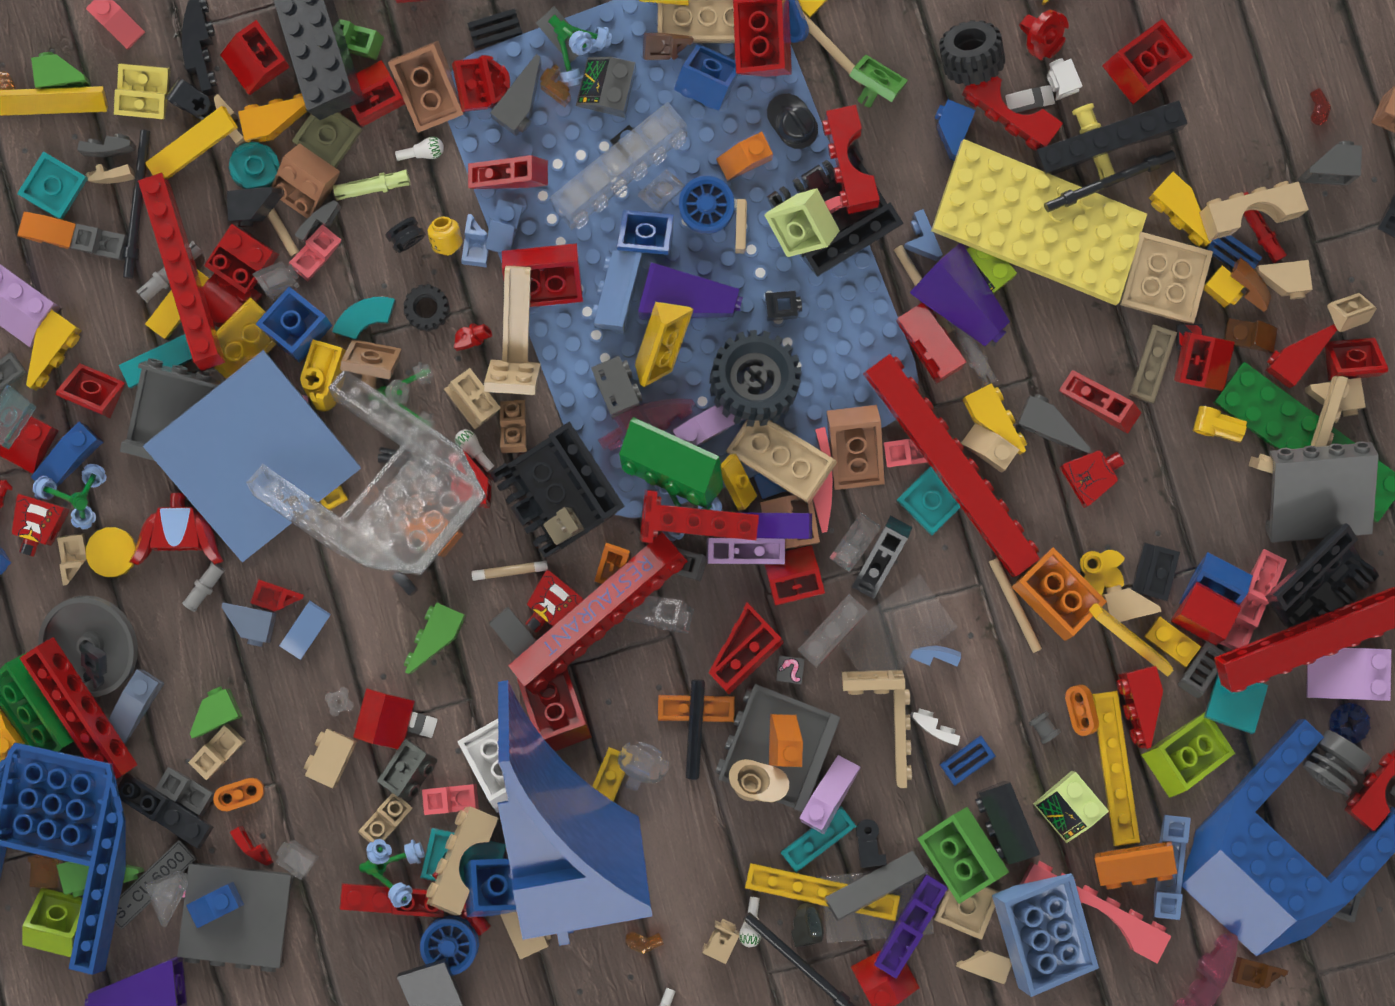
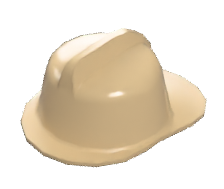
(758, 781)

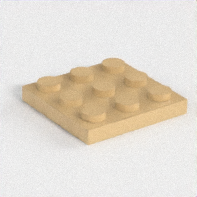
(1166, 278)

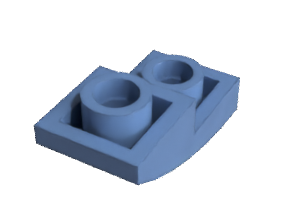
(305, 630)

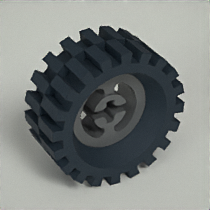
(765, 360)

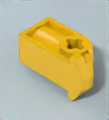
(323, 364)

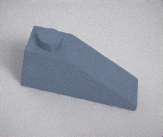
(134, 703)

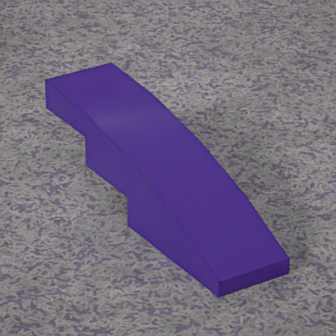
(784, 525)
(910, 926)

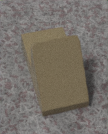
(563, 525)

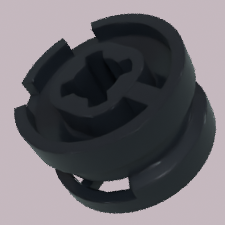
(405, 234)

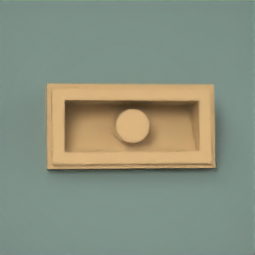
(1351, 311)

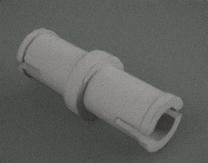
(203, 587)

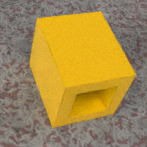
(1223, 287)

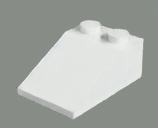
(482, 755)

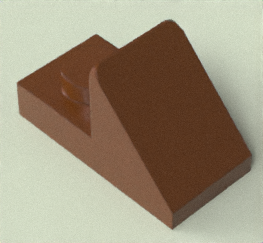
(1251, 335)

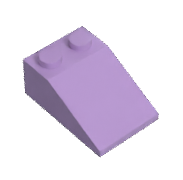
(1351, 675)

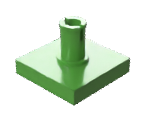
(877, 80)

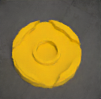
(110, 552)

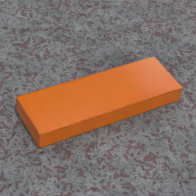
(678, 707)

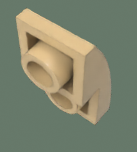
(385, 819)

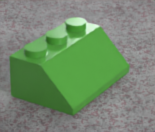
(963, 855)

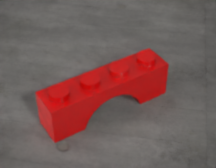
(1035, 128)
(858, 188)
(1370, 804)

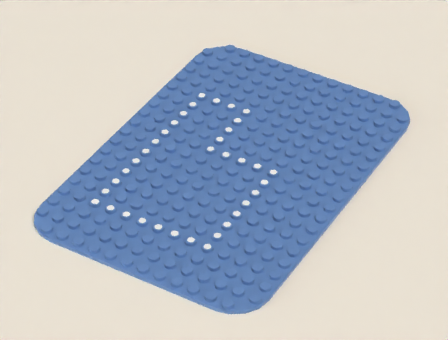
(845, 311)

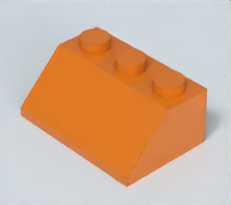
(1058, 594)
(1136, 864)

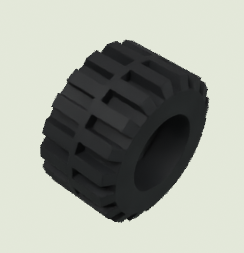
(972, 52)

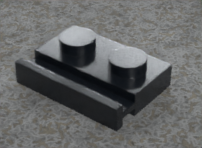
(1155, 571)

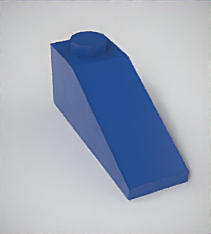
(68, 454)

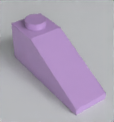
(704, 426)
(745, 551)
(829, 794)

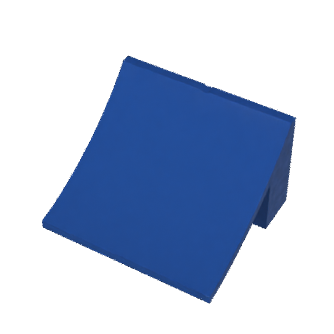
(567, 845)

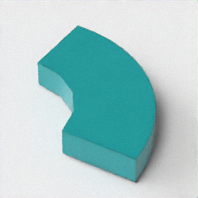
(362, 315)

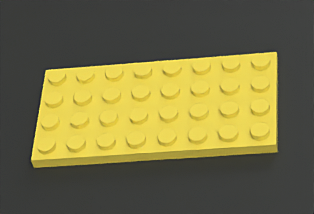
(1001, 211)

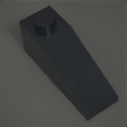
(882, 557)

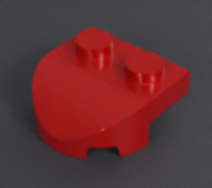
(480, 82)
(225, 299)

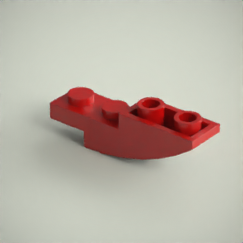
(375, 899)

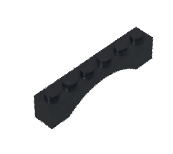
(1123, 133)

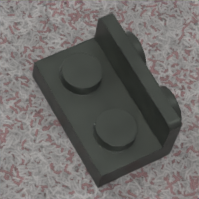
(407, 771)

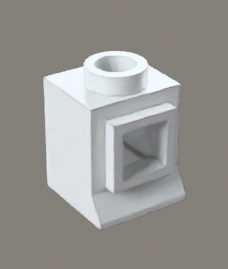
(1063, 78)

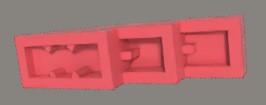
(823, 498)
(1265, 577)

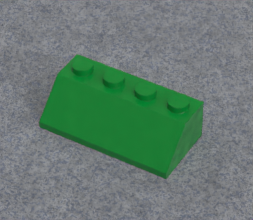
(671, 463)
(30, 709)

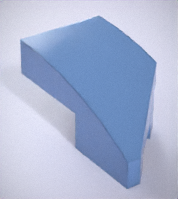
(474, 246)

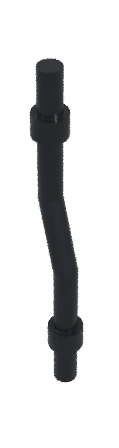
(1070, 197)

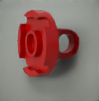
(1045, 33)

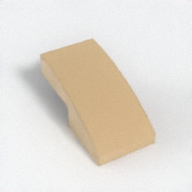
(235, 135)
(216, 751)

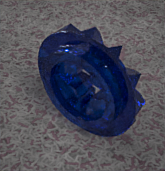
(1356, 712)

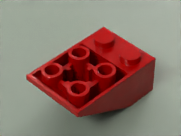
(1143, 698)

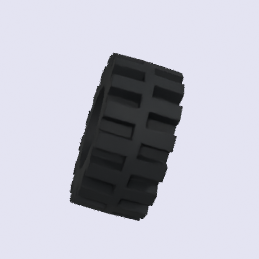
(415, 296)

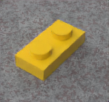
(1172, 641)

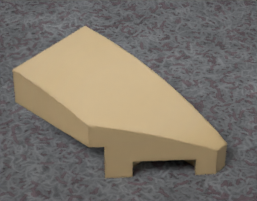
(115, 175)
(72, 554)
(987, 965)

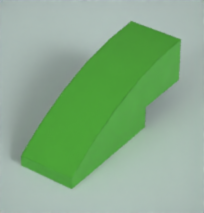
(362, 40)

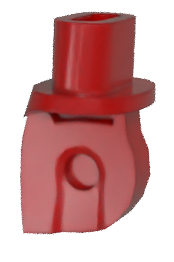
(471, 336)

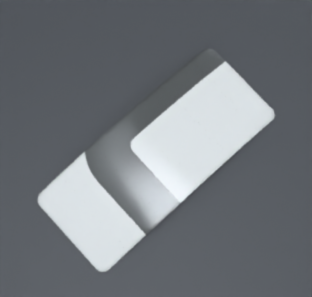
(1030, 99)
(422, 724)

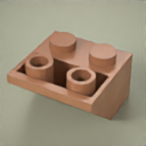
(305, 180)
(793, 504)

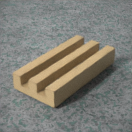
(741, 215)

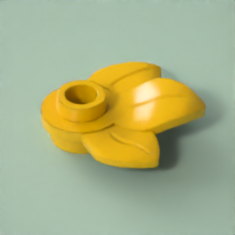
(1106, 571)

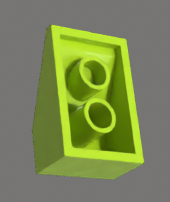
(1188, 755)

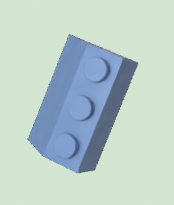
(617, 291)

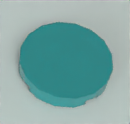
(253, 165)

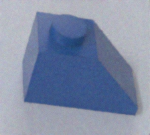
(953, 125)
(215, 904)

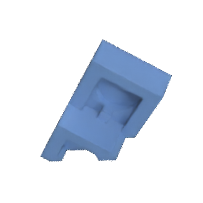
(927, 653)

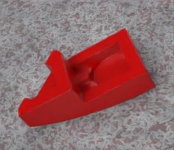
(273, 596)
(258, 853)

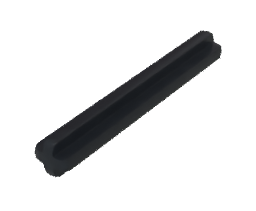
(695, 729)

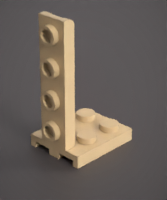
(514, 372)
(1329, 415)
(881, 682)

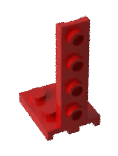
(693, 521)

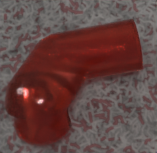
(1321, 109)

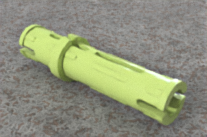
(369, 185)

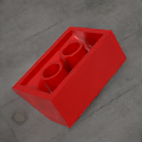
(762, 37)
(553, 273)

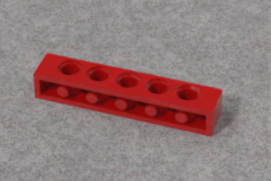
(76, 707)

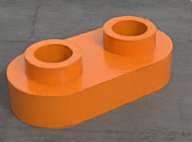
(1080, 710)
(239, 794)

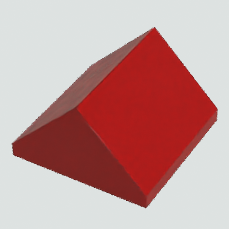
(1355, 359)
(92, 390)
(1207, 614)
(384, 719)

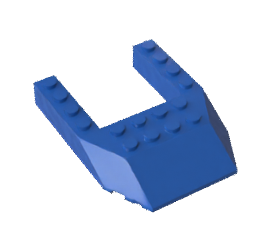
(74, 814)
(1255, 877)

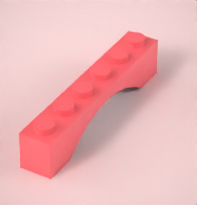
(1141, 937)

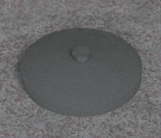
(103, 625)

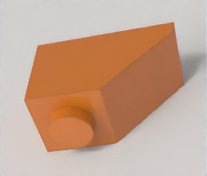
(745, 156)
(785, 741)

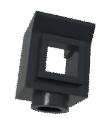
(774, 314)

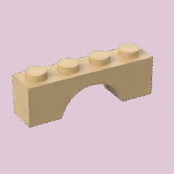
(1280, 203)
(448, 890)

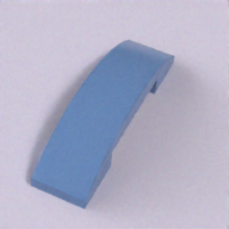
(1168, 892)

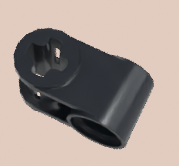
(189, 98)

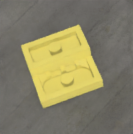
(141, 91)

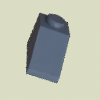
(251, 623)

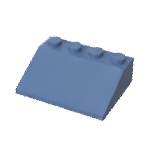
(1045, 933)

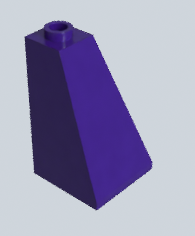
(680, 288)
(963, 297)
(151, 987)

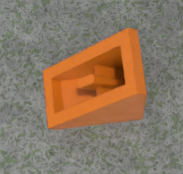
(611, 561)

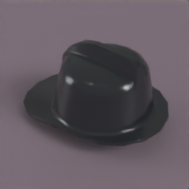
(792, 121)

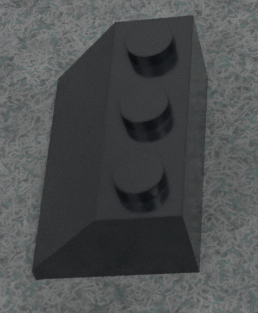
(1006, 823)

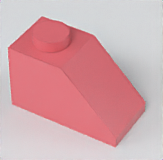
(116, 21)

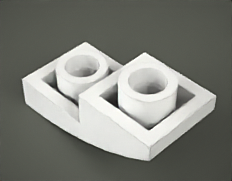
(928, 723)

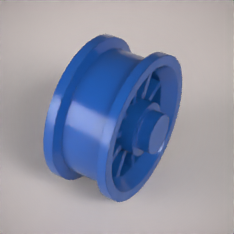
(706, 204)
(450, 939)

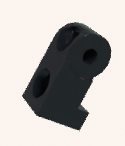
(866, 835)

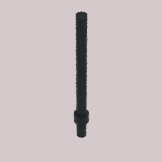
(131, 252)
(839, 998)

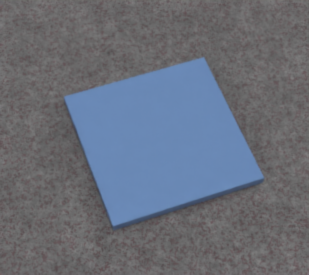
(235, 430)

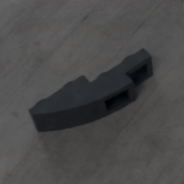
(195, 36)
(164, 810)

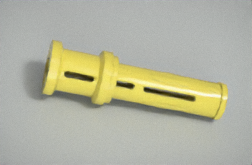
(1088, 123)

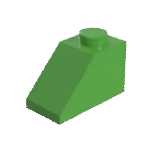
(54, 72)
(215, 712)

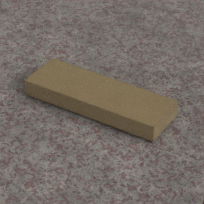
(1153, 364)

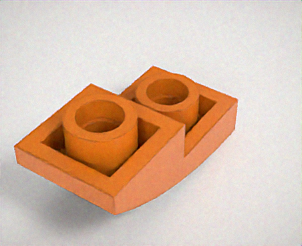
(46, 229)

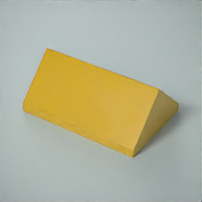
(662, 341)

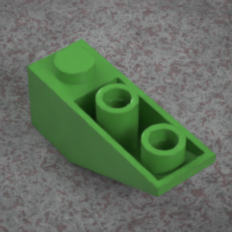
(439, 632)
(74, 876)

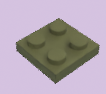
(328, 137)

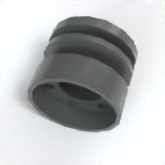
(1337, 763)

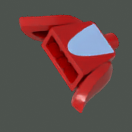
(176, 530)

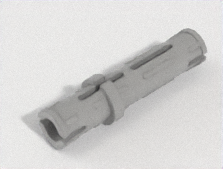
(160, 278)

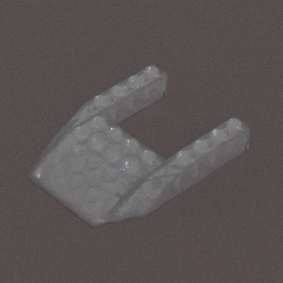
(405, 509)

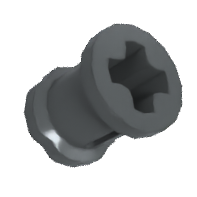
(1044, 727)

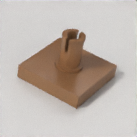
(370, 360)

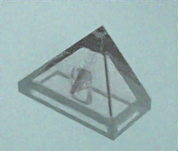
(166, 894)

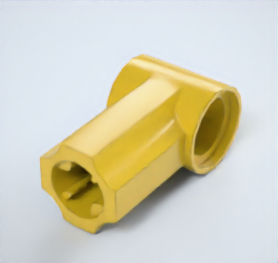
(1213, 423)

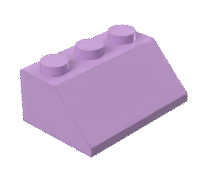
(22, 307)

